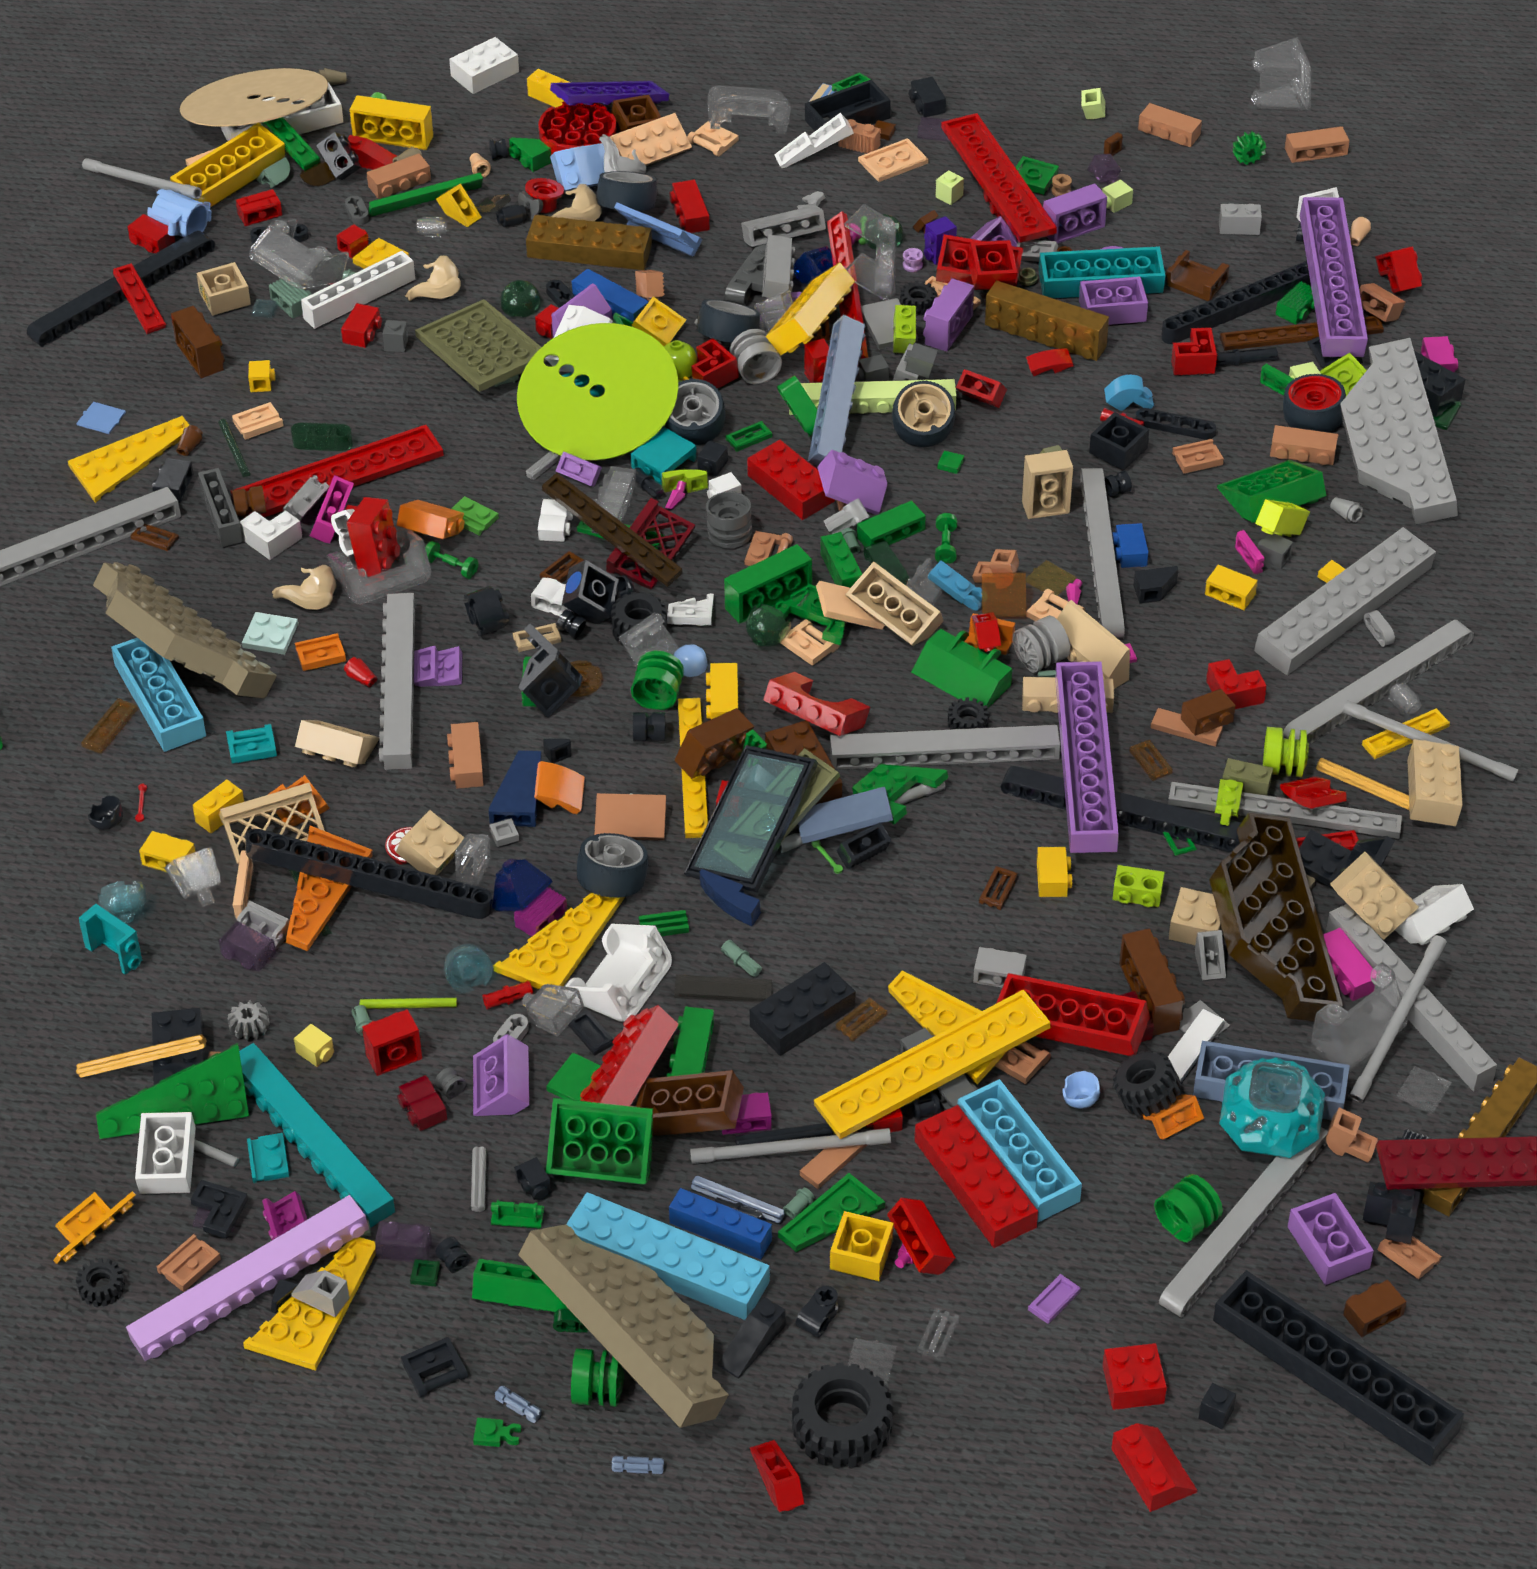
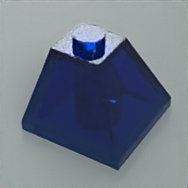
(813, 264)
(518, 885)

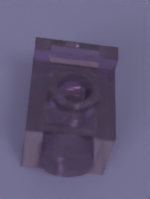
(1104, 168)

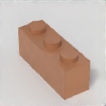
(1169, 125)
(1317, 144)
(398, 176)
(1304, 445)
(465, 755)

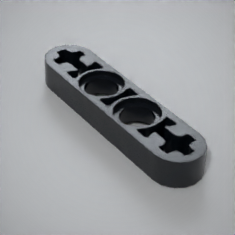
(1176, 422)

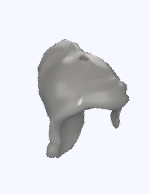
(615, 162)

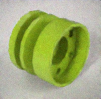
(1285, 751)

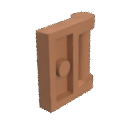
(763, 544)
(1021, 1065)

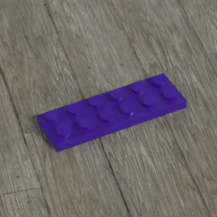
(606, 92)

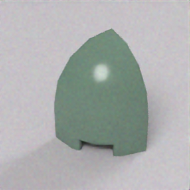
(275, 173)

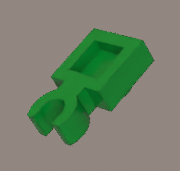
(491, 1432)

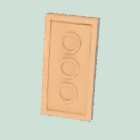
(653, 140)

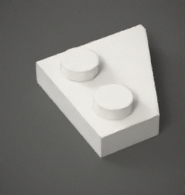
(691, 611)

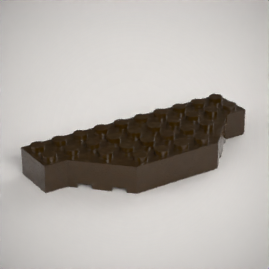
(1273, 917)

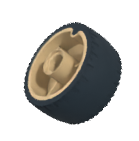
(918, 427)

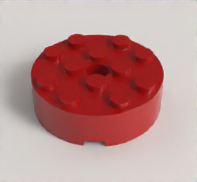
(575, 125)

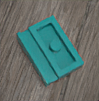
(268, 1158)

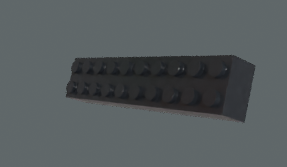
(1338, 1367)

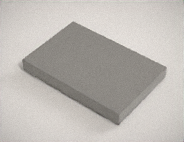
(879, 321)

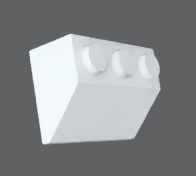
(575, 317)
(1436, 911)

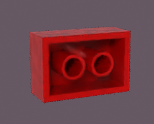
(373, 536)

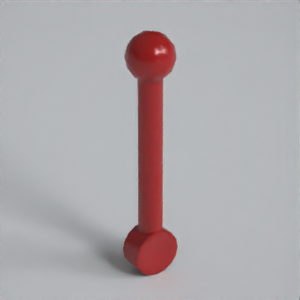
(140, 817)

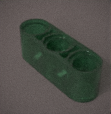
(321, 436)
(885, 558)

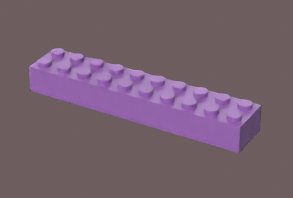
(1333, 277)
(1086, 757)

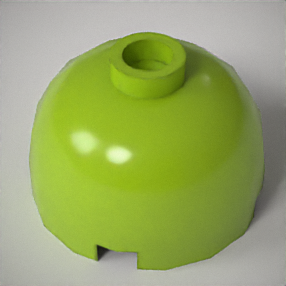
(682, 356)

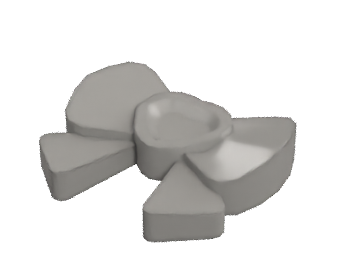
(813, 199)

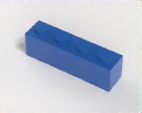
(619, 299)
(720, 1223)

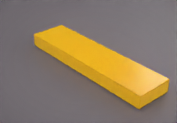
(1389, 741)

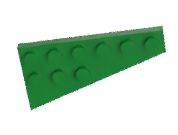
(209, 1090)

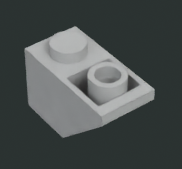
(323, 1292)

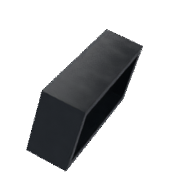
(852, 103)

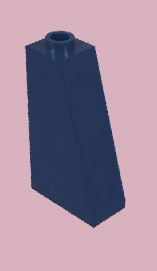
(517, 791)

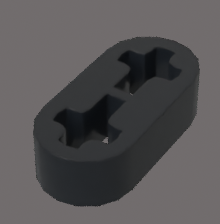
(556, 296)

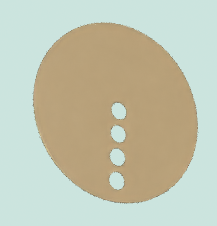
(227, 103)

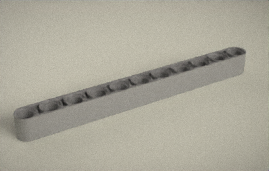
(1102, 551)
(1378, 682)
(1236, 1228)

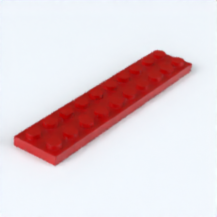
(999, 178)
(355, 466)

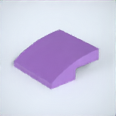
(437, 667)

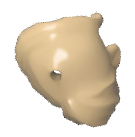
(584, 205)
(442, 281)
(315, 591)

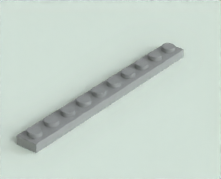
(1325, 816)

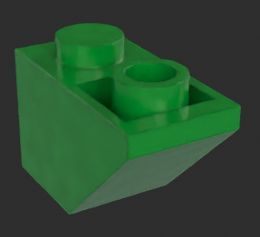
(530, 152)

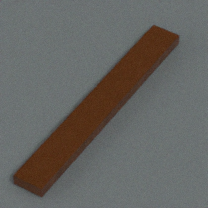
(1284, 334)

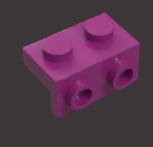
(284, 1214)

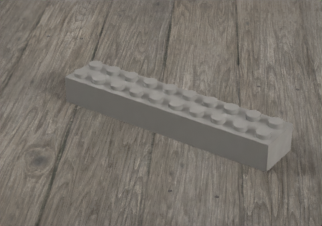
(1344, 601)

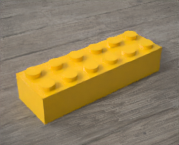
(232, 164)
(810, 309)

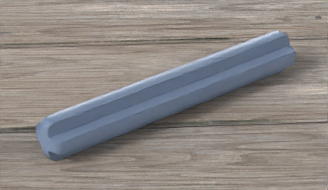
(717, 1190)

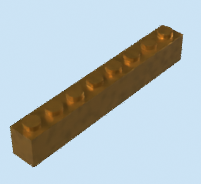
(1494, 1120)

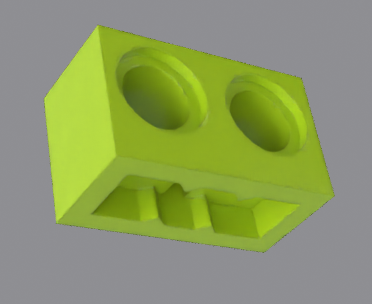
(904, 327)
(1138, 886)

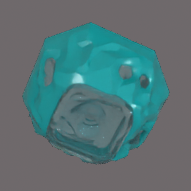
(1272, 1107)

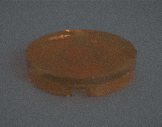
(591, 679)

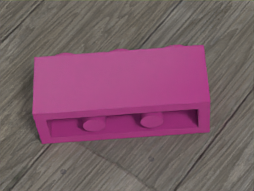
(333, 503)
(1348, 965)

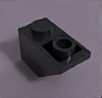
(1154, 584)

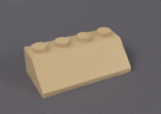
(895, 605)
(1094, 643)

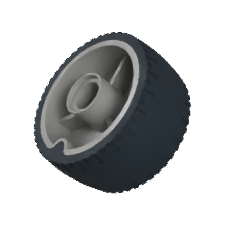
(627, 188)
(726, 319)
(697, 412)
(612, 865)

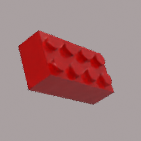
(788, 479)

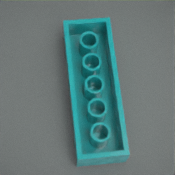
(1064, 270)

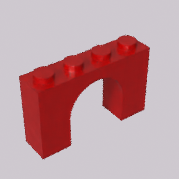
(792, 695)

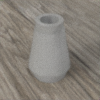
(1347, 509)

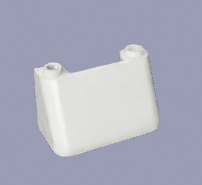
(628, 973)

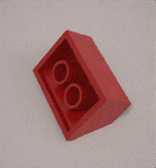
(1151, 1465)

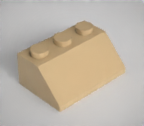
(335, 742)

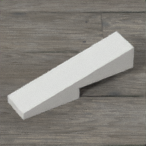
(806, 145)

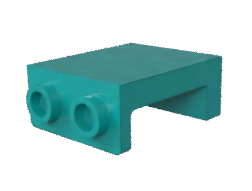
(663, 454)
(102, 927)

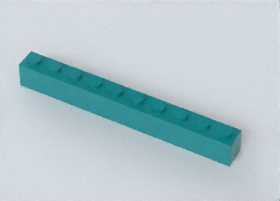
(313, 1136)

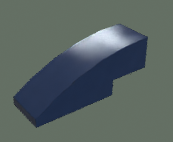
(730, 897)

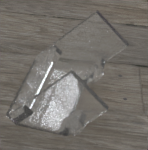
(294, 261)
(873, 275)

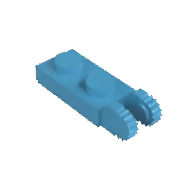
(956, 585)

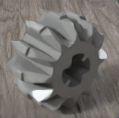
(248, 1020)

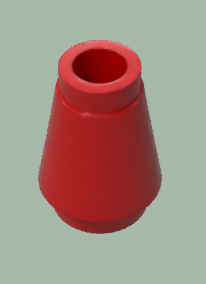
(360, 672)

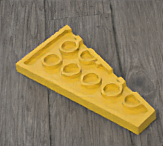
(117, 462)
(561, 945)
(936, 1011)
(304, 1332)

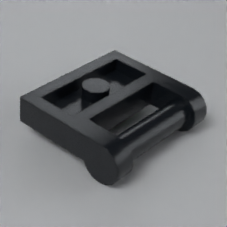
(430, 1360)

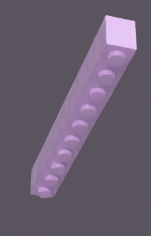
(247, 1278)

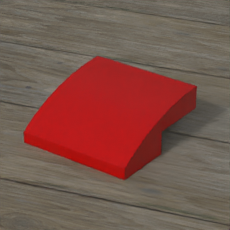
(1312, 792)

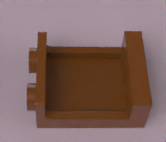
(1195, 277)

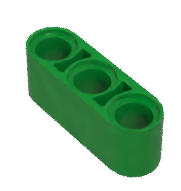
(799, 403)

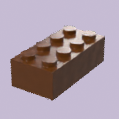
(793, 740)
(1151, 979)
(692, 1102)

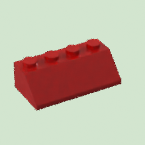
(954, 261)

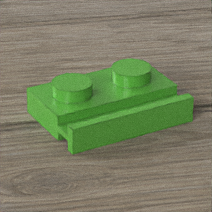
(476, 516)

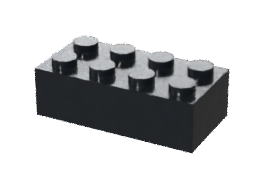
(1440, 384)
(802, 1008)
(173, 1026)

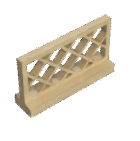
(267, 804)

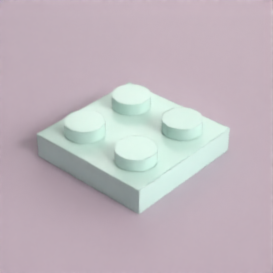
(270, 633)

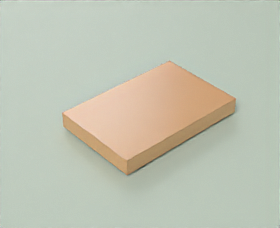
(893, 160)
(840, 607)

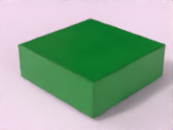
(950, 462)

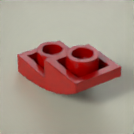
(1051, 359)

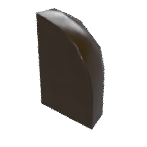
(318, 174)

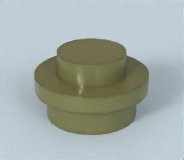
(1027, 276)

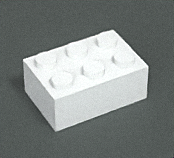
(484, 65)
(165, 1153)

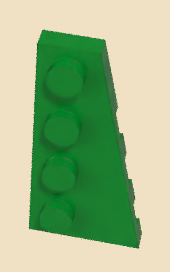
(826, 1212)

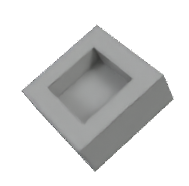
(504, 832)

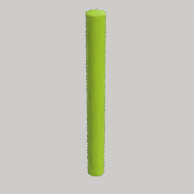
(409, 1003)

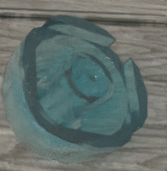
(123, 900)
(467, 963)

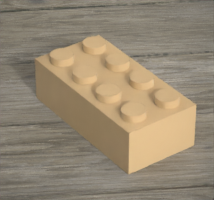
(1434, 782)

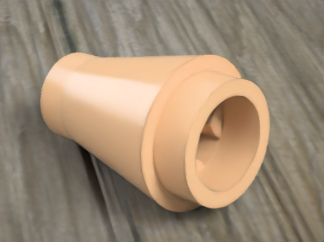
(479, 165)
(1359, 229)

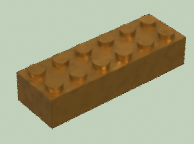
(589, 242)
(1046, 320)

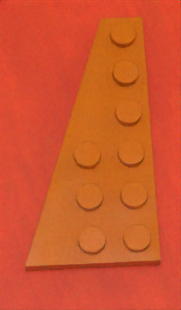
(318, 897)

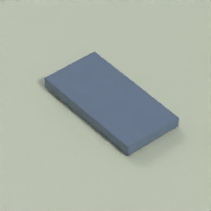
(845, 815)

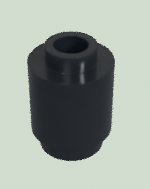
(511, 215)

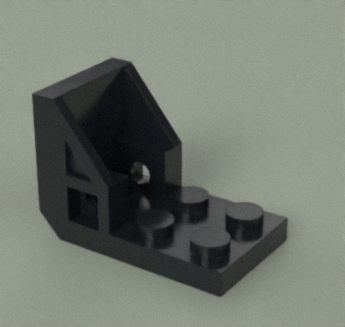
(548, 675)
(1327, 859)

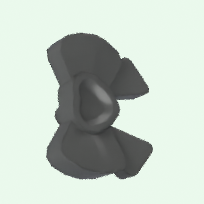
(531, 203)

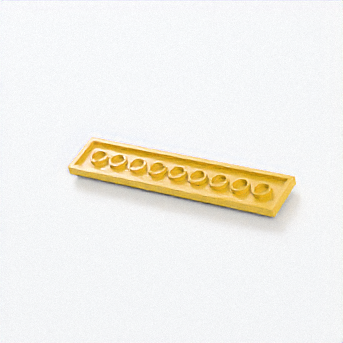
(931, 1064)

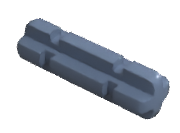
(518, 1404)
(637, 1464)

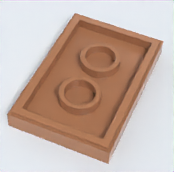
(631, 815)

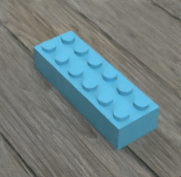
(159, 694)
(1022, 1149)

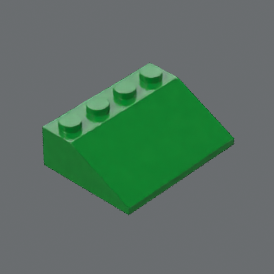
(1281, 482)
(600, 1141)

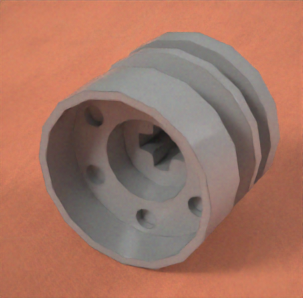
(755, 356)
(1041, 643)

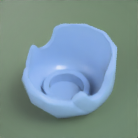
(693, 659)
(1081, 1085)

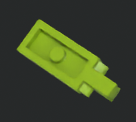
(1228, 800)

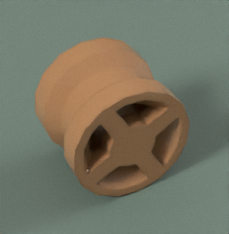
(1061, 184)

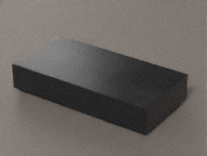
(591, 1032)

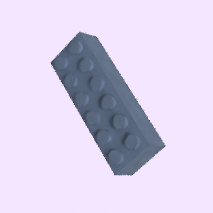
(1221, 1060)

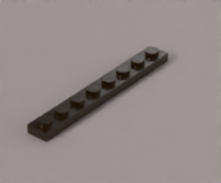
(612, 529)

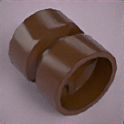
(249, 501)

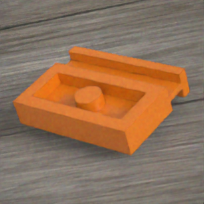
(320, 652)

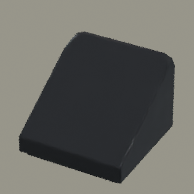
(557, 749)
(282, 1294)

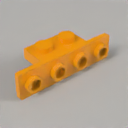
(85, 1220)

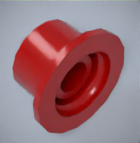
(546, 190)

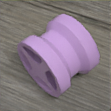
(912, 260)

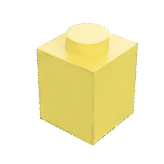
(314, 1045)

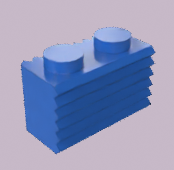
(1131, 545)

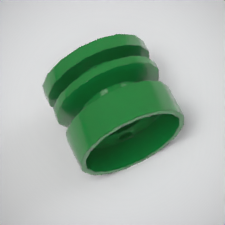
(657, 680)
(1188, 1206)
(596, 1378)

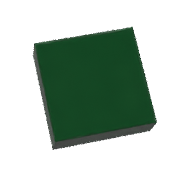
(425, 1272)

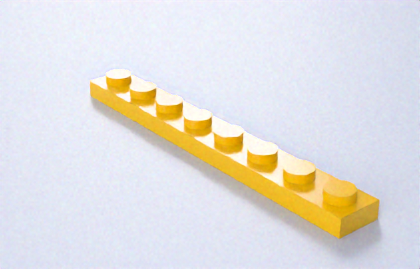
(693, 789)

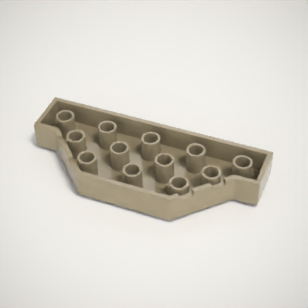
(178, 632)
(633, 1319)

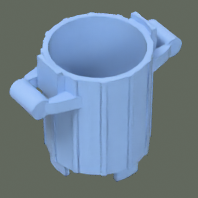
(180, 213)

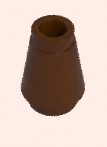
(189, 440)

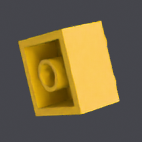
(861, 1246)

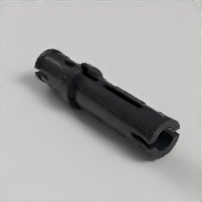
(1255, 355)

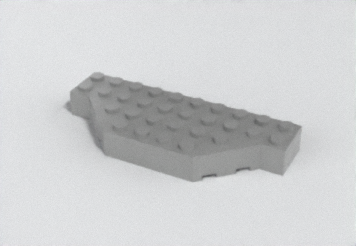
(1396, 434)

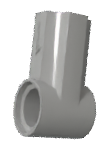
(850, 516)

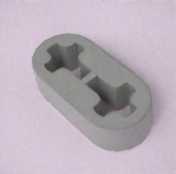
(1379, 628)
(507, 1028)

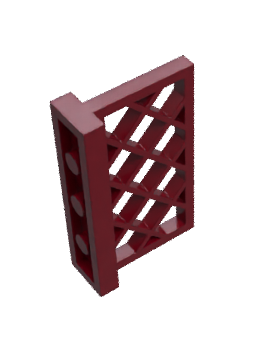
(642, 525)

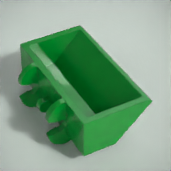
(963, 668)

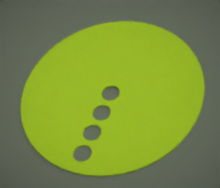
(636, 401)

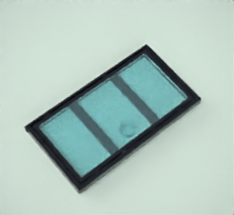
(752, 816)

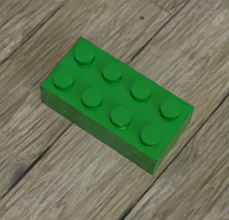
(767, 582)

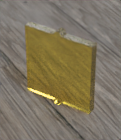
(1050, 577)

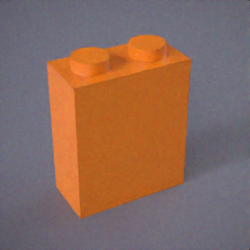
(430, 519)

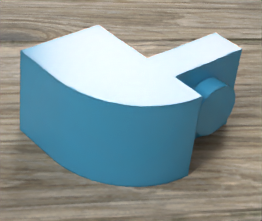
(1128, 389)

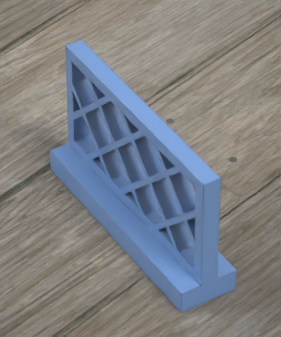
(662, 231)

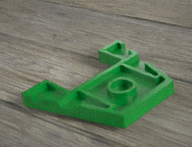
(807, 606)
(897, 781)

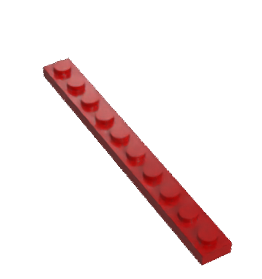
(842, 252)

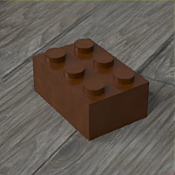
(198, 341)
(713, 743)

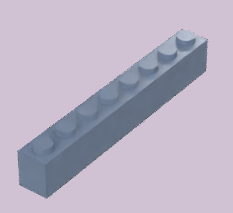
(837, 388)

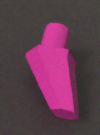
(676, 495)
(1073, 590)
(903, 1258)

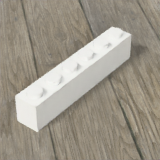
(358, 288)

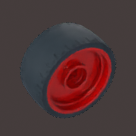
(1314, 403)

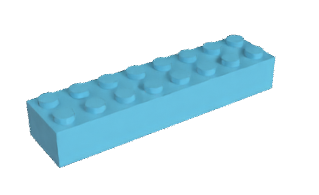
(679, 1258)

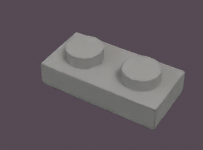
(1033, 248)

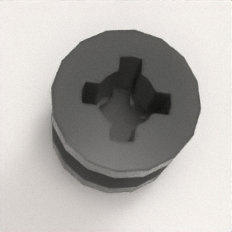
(450, 1083)

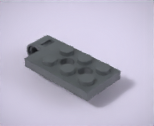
(747, 278)

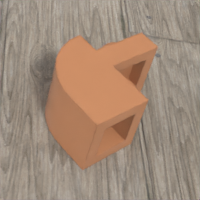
(1002, 562)
(1345, 1137)

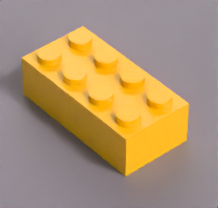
(392, 122)

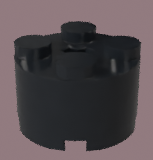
(486, 610)

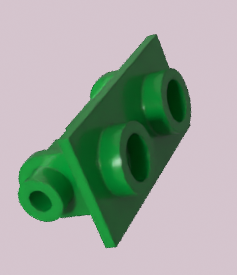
(517, 1214)

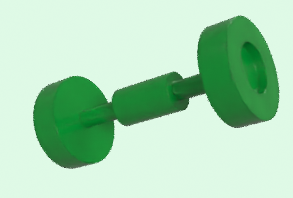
(946, 523)
(469, 567)

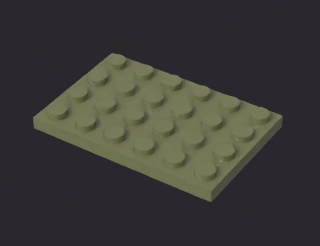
(479, 344)

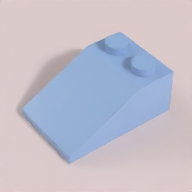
(578, 166)

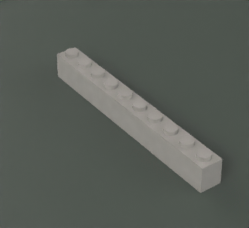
(87, 535)
(399, 681)
(945, 746)
(1427, 1012)

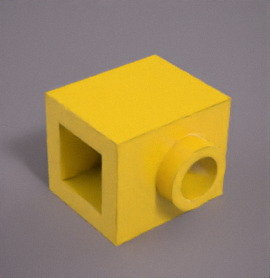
(260, 376)

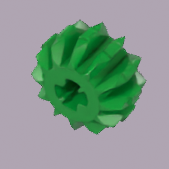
(1249, 148)

